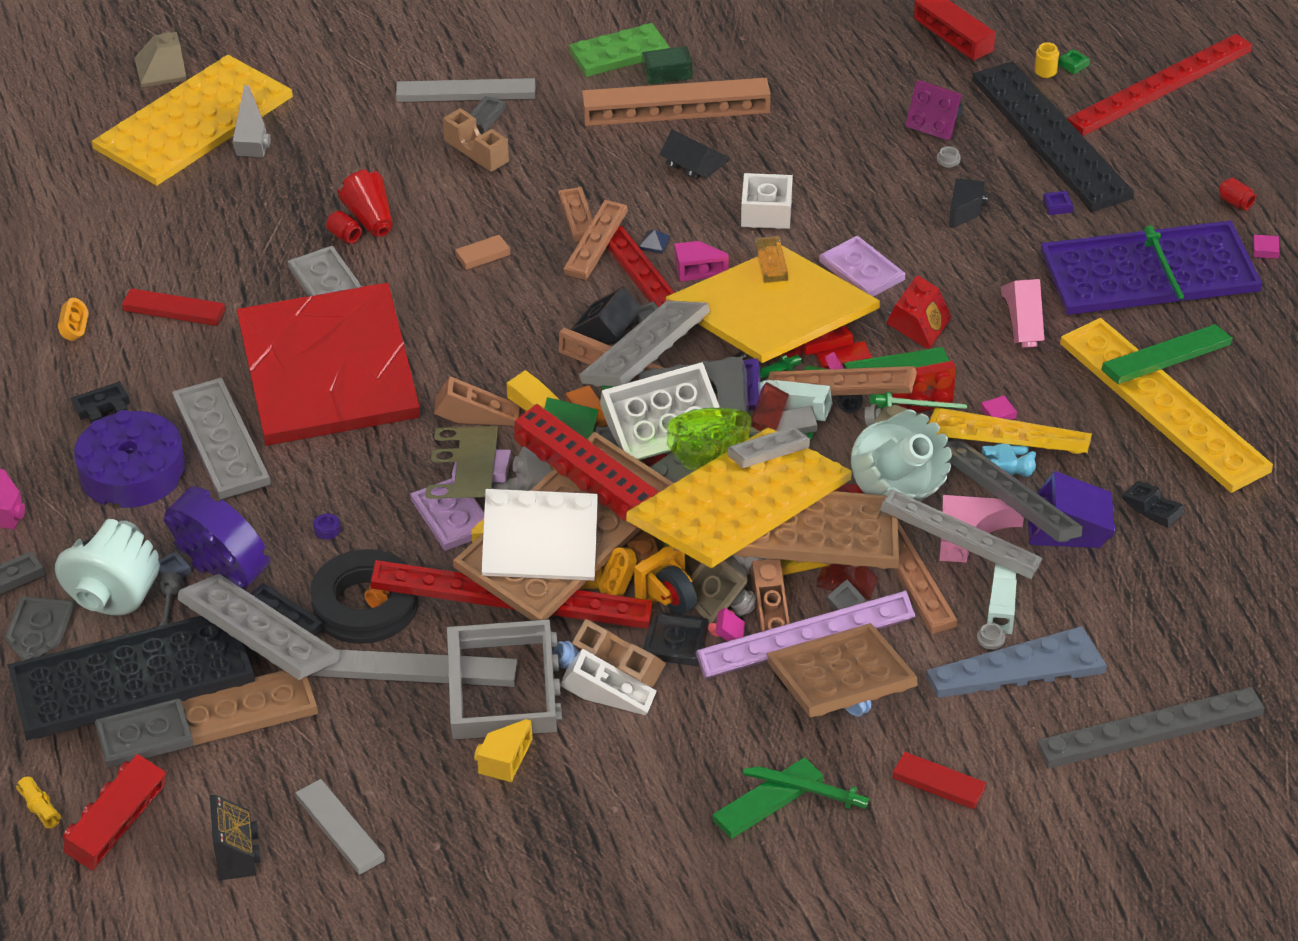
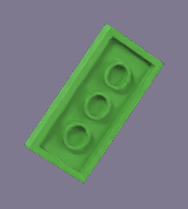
(616, 49)

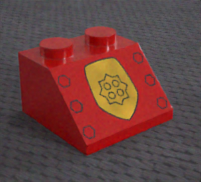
(920, 313)

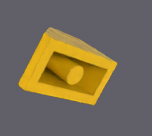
(504, 750)

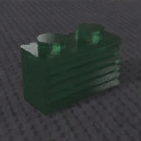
(667, 65)

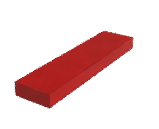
(173, 307)

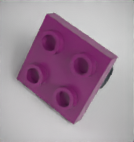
(934, 110)

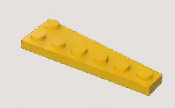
(999, 430)

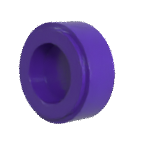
(326, 526)

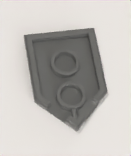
(38, 625)

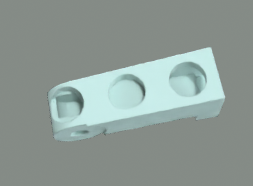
(806, 395)
(1003, 597)

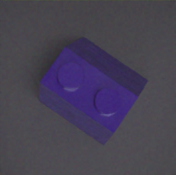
(1081, 502)

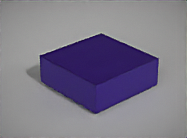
(1057, 203)

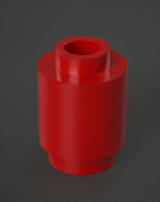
(1237, 194)
(343, 227)

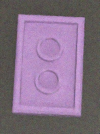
(862, 266)
(448, 517)

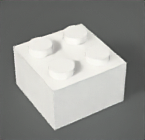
(766, 201)

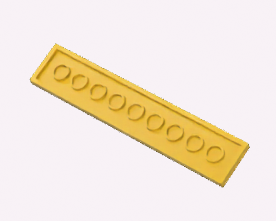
(1171, 409)

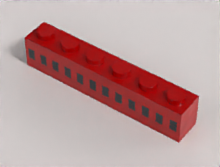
(581, 461)

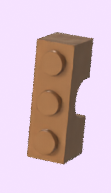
(486, 149)
(619, 653)

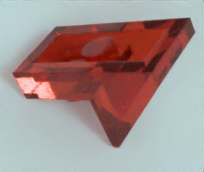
(860, 577)

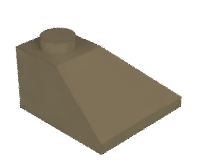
(160, 61)
(717, 586)

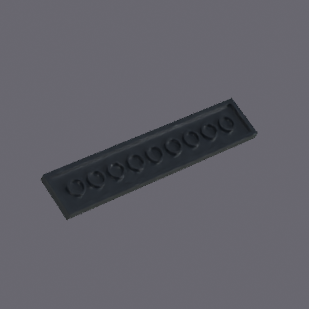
(1053, 136)

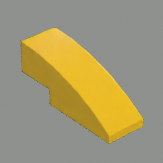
(527, 391)

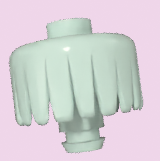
(901, 456)
(110, 570)

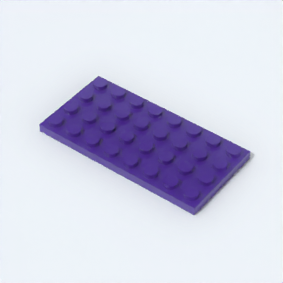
(1125, 273)

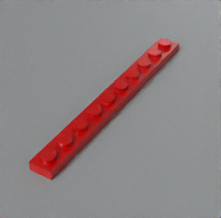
(1160, 84)
(460, 588)

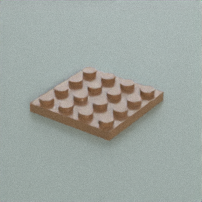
(841, 670)

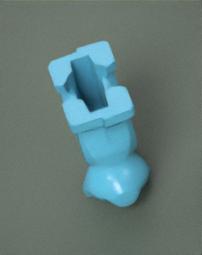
(1005, 457)

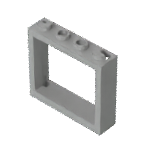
(501, 635)

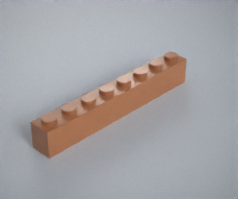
(676, 101)

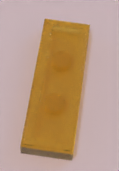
(771, 259)

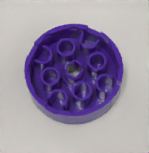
(129, 458)
(216, 537)

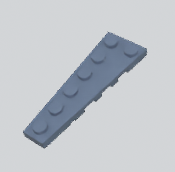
(1042, 658)

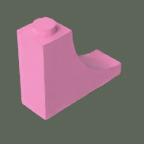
(1025, 311)
(982, 513)

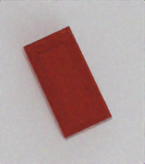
(769, 408)

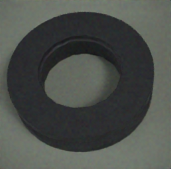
(352, 624)

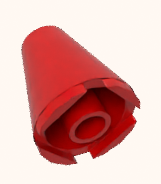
(367, 200)

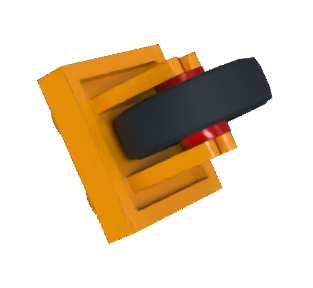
(665, 580)

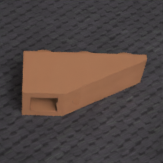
(770, 593)

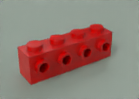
(955, 27)
(113, 812)

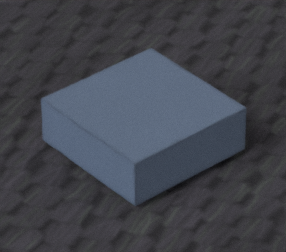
(175, 564)

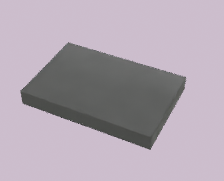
(144, 732)

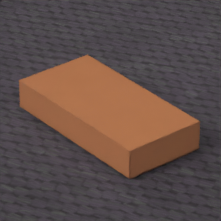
(482, 252)

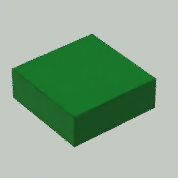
(1073, 61)

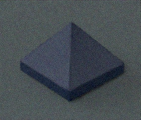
(654, 241)

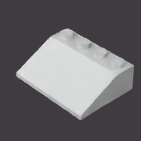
(642, 409)
(539, 534)

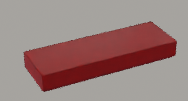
(939, 780)

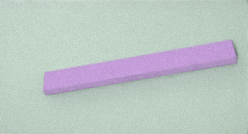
(753, 648)

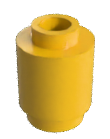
(1046, 60)

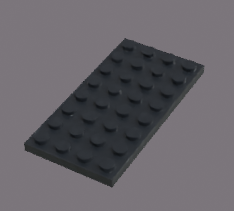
(126, 675)

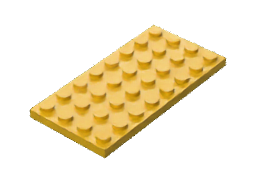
(188, 120)
(731, 506)

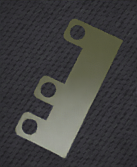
(473, 459)

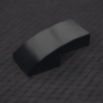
(1148, 502)

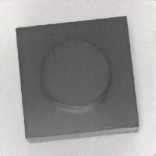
(844, 596)

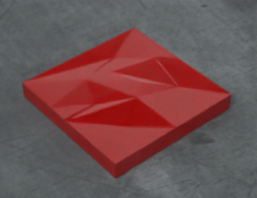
(327, 364)

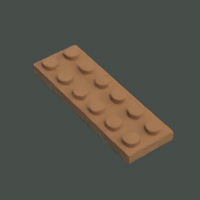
(250, 707)

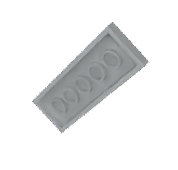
(644, 343)
(221, 438)
(258, 626)

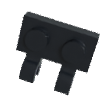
(100, 400)

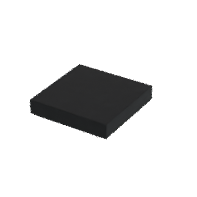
(675, 637)

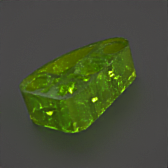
(701, 429)

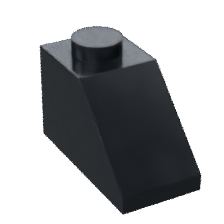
(967, 201)

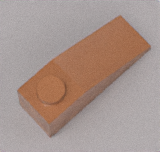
(473, 405)

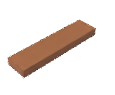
(595, 240)

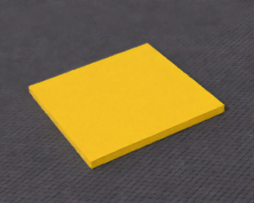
(776, 315)

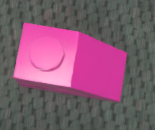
(698, 260)
(10, 502)

